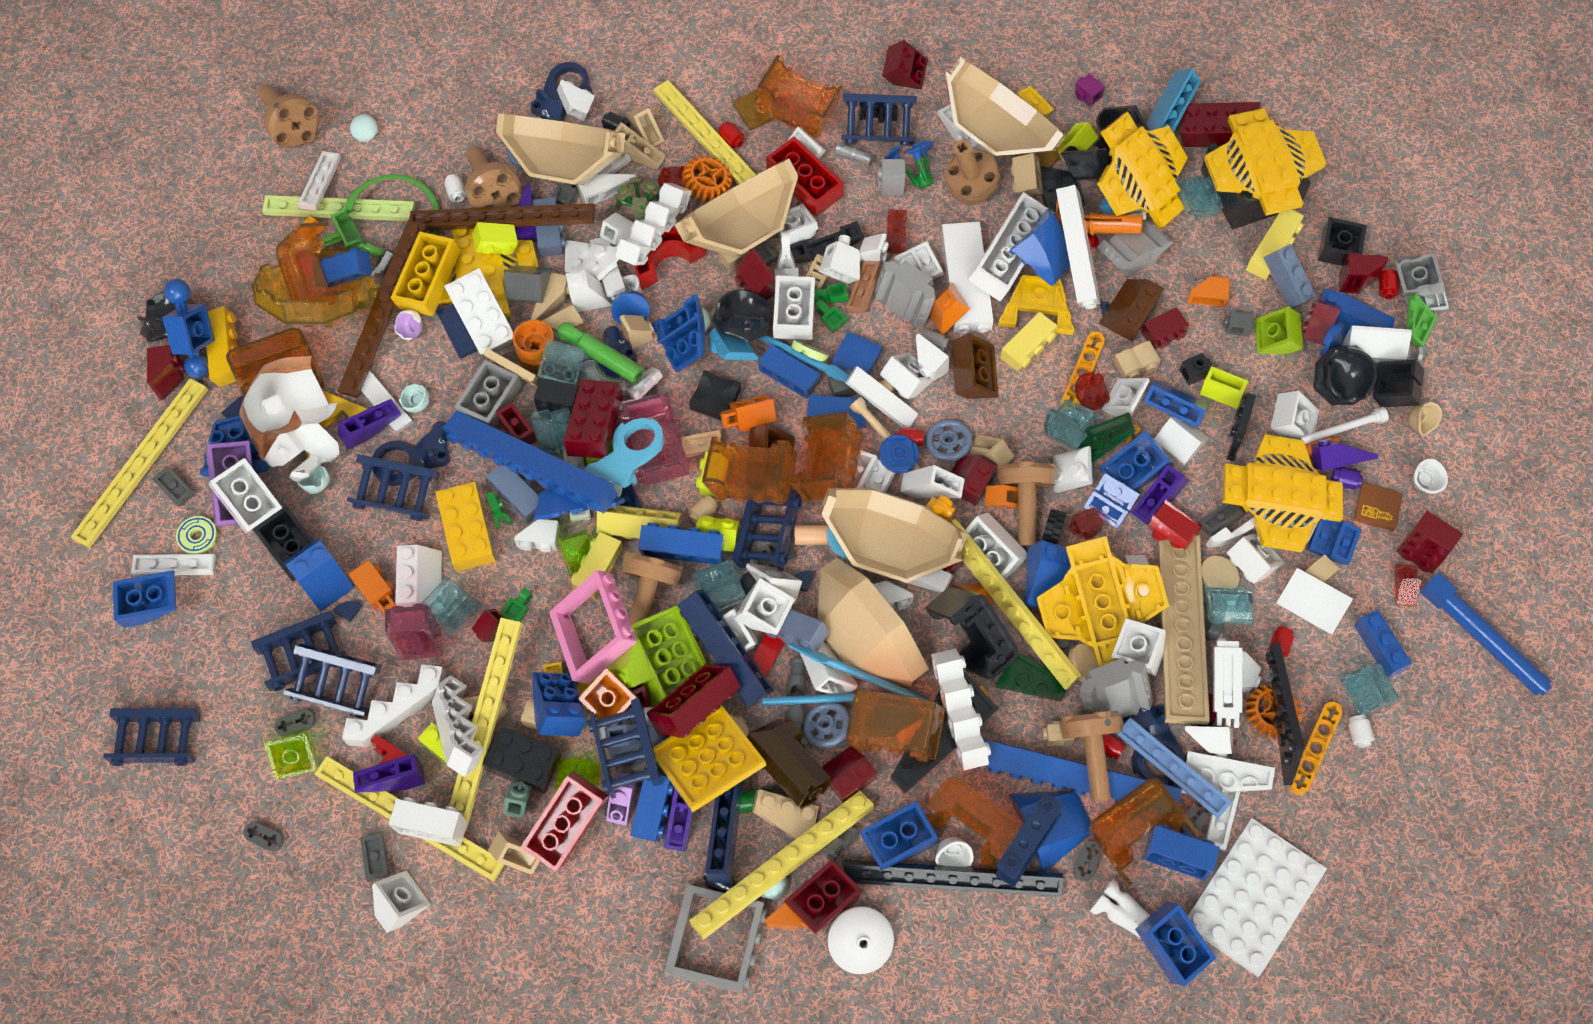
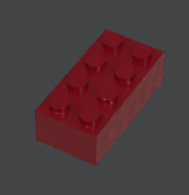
(1208, 122)
(593, 419)
(693, 700)

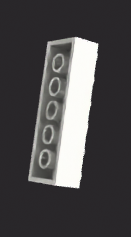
(998, 266)

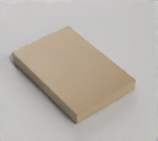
(512, 367)

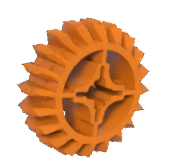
(709, 172)
(1258, 718)

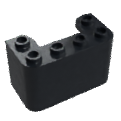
(1094, 160)
(990, 643)

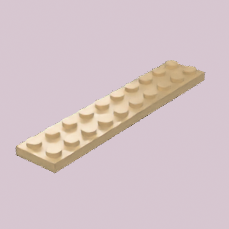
(1185, 645)

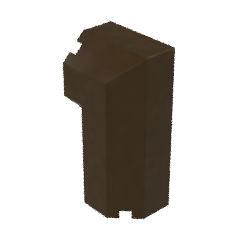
(790, 762)

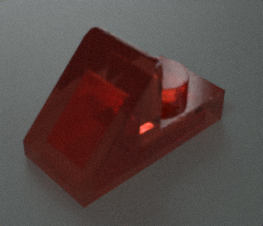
(1406, 585)

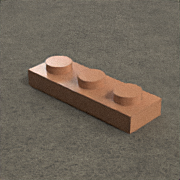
(864, 287)

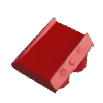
(1173, 526)

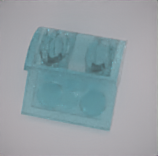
(1200, 197)
(561, 362)
(1068, 424)
(550, 429)
(720, 584)
(1229, 605)
(450, 606)
(1370, 689)

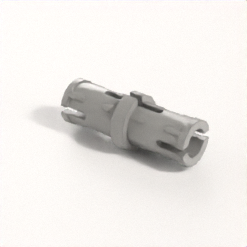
(854, 153)

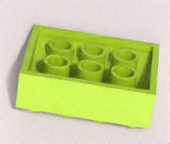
(668, 651)

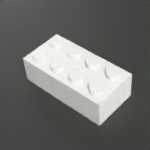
(480, 312)

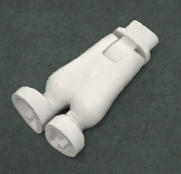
(1126, 912)

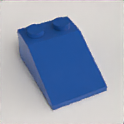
(1138, 462)
(1045, 568)
(318, 574)
(144, 598)
(899, 836)

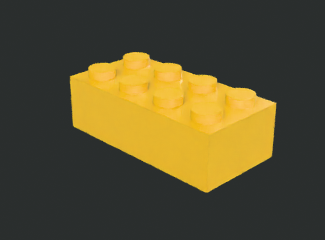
(426, 273)
(465, 526)

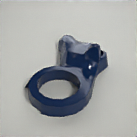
(547, 101)
(614, 339)
(428, 452)
(1154, 723)

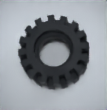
(1054, 526)

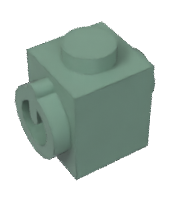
(517, 799)

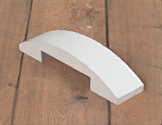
(1225, 537)

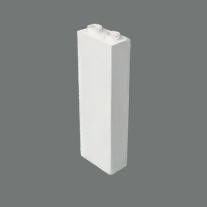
(1078, 247)
(962, 253)

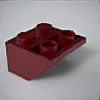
(904, 66)
(1360, 272)

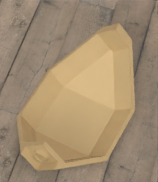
(997, 115)
(559, 148)
(743, 214)
(891, 533)
(865, 627)

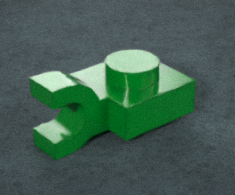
(833, 293)
(831, 318)
(496, 505)
(516, 609)

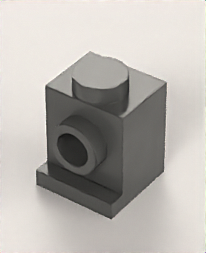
(1239, 323)

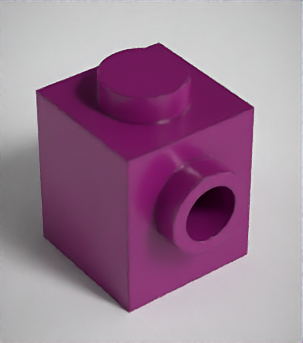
(1089, 89)

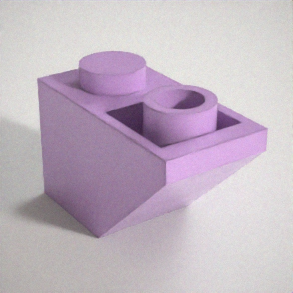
(620, 807)

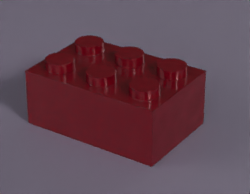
(1429, 542)

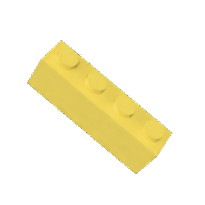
(1277, 237)
(627, 520)

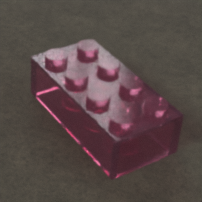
(414, 632)

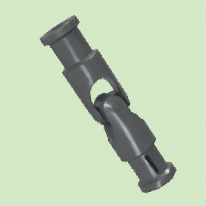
(796, 681)

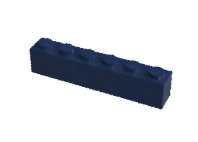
(725, 646)
(724, 835)

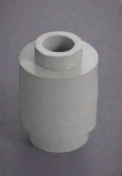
(936, 339)

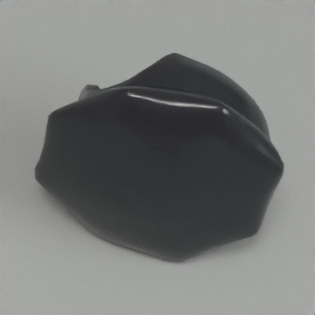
(743, 315)
(152, 323)
(1345, 375)

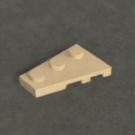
(784, 813)

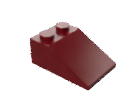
(824, 897)

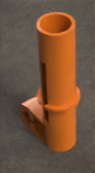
(1109, 223)

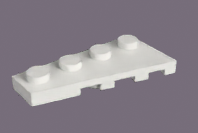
(1230, 774)

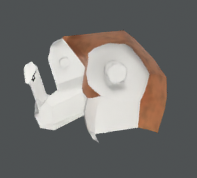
(285, 414)

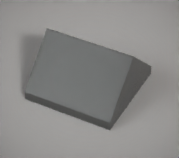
(526, 283)

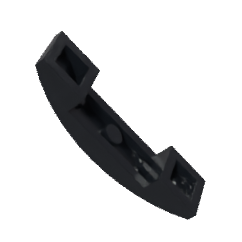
(806, 252)

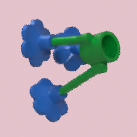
(919, 151)

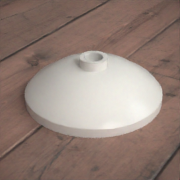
(857, 925)

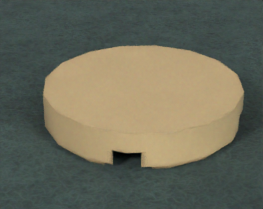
(1219, 573)
(1083, 659)

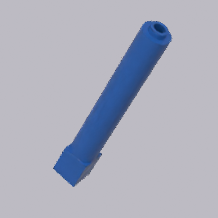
(1442, 594)

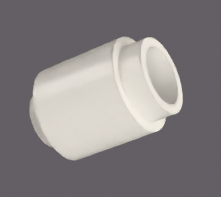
(455, 188)
(1360, 731)

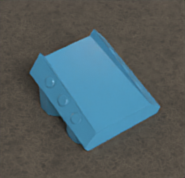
(730, 347)

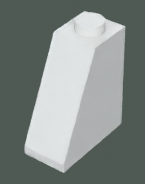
(586, 291)
(932, 482)
(828, 678)

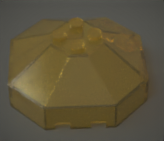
(273, 297)

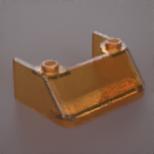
(301, 264)
(249, 358)
(1135, 818)

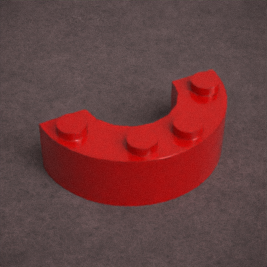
(671, 246)

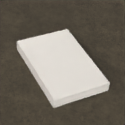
(1314, 601)

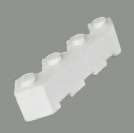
(659, 218)
(387, 716)
(962, 717)
(454, 728)

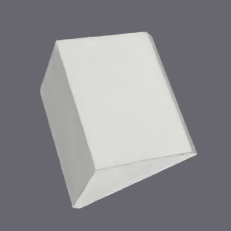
(1126, 396)
(1181, 439)

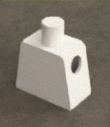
(841, 261)

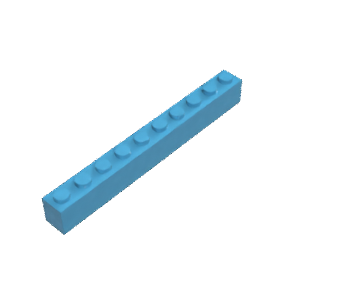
(1169, 108)

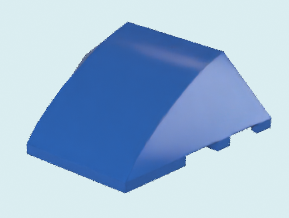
(1044, 249)
(683, 334)
(233, 430)
(1067, 833)

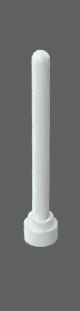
(1378, 416)

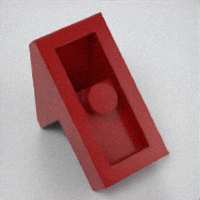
(386, 749)

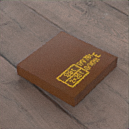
(1378, 507)

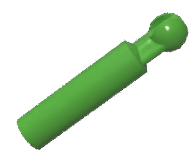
(601, 352)

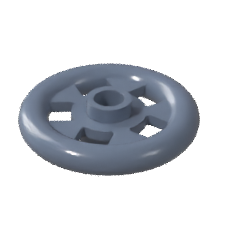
(950, 455)
(838, 734)

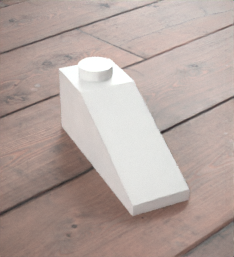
(602, 187)

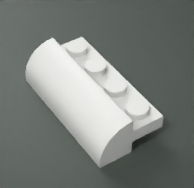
(872, 473)

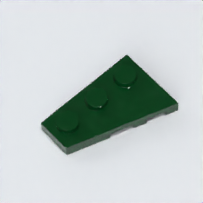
(1108, 435)
(1031, 679)

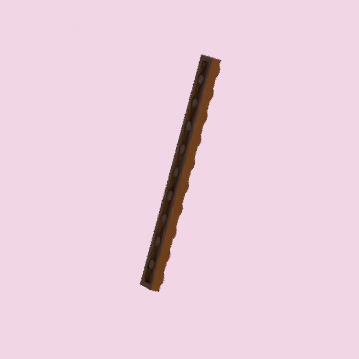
(518, 216)
(379, 315)

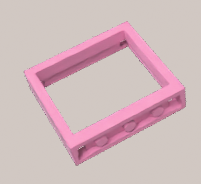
(578, 666)

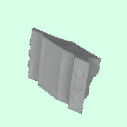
(1136, 251)
(1422, 277)
(905, 291)
(1117, 688)

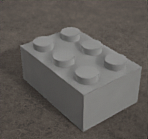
(488, 393)

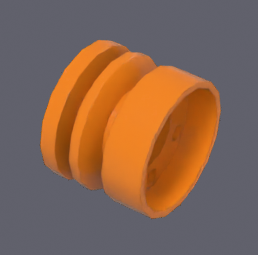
(530, 342)

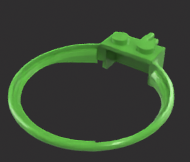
(345, 227)

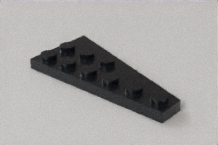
(1285, 718)
(912, 771)

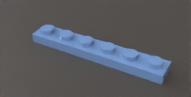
(1174, 768)

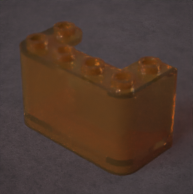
(795, 99)
(830, 455)
(749, 471)
(895, 724)
(977, 813)

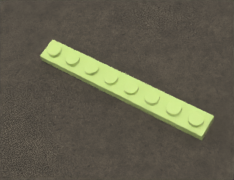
(362, 208)

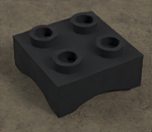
(714, 395)

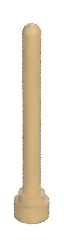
(861, 408)

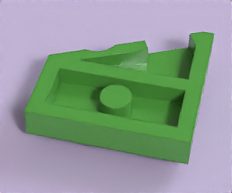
(1419, 320)

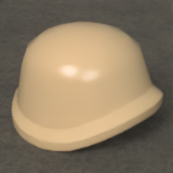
(1425, 417)

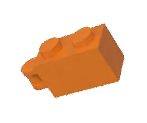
(750, 413)
(372, 586)

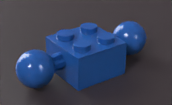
(187, 328)

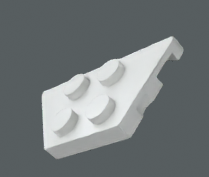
(590, 257)

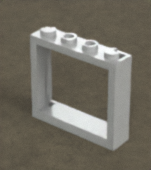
(749, 957)

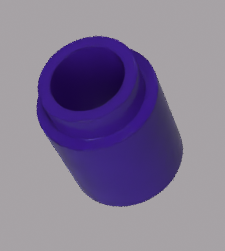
(1349, 477)

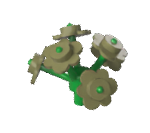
(637, 204)

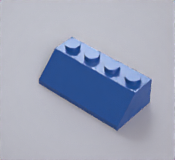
(681, 544)

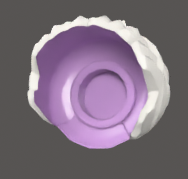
(408, 324)

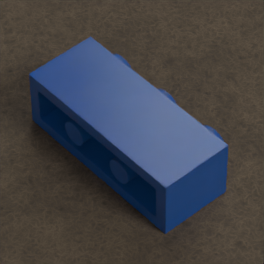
(346, 267)
(789, 371)
(1176, 403)
(830, 404)
(1382, 643)
(652, 810)

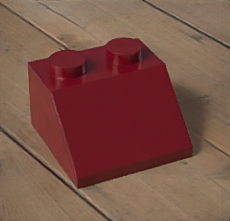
(755, 275)
(164, 370)
(977, 475)
(850, 773)

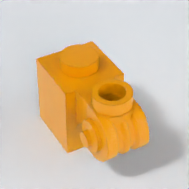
(942, 506)

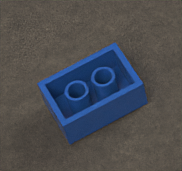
(1181, 852)
(1175, 943)

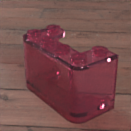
(671, 460)

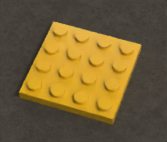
(708, 759)

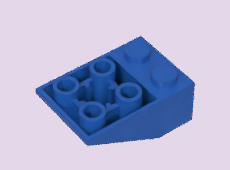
(557, 705)

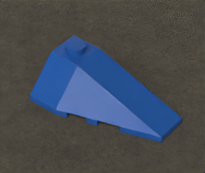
(1355, 312)
(553, 505)

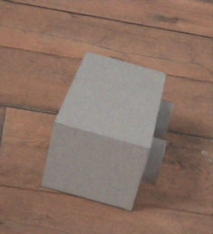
(891, 177)

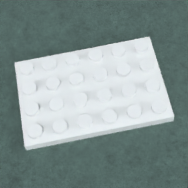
(1255, 897)

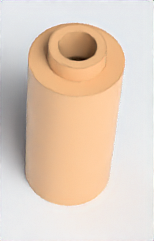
(810, 534)

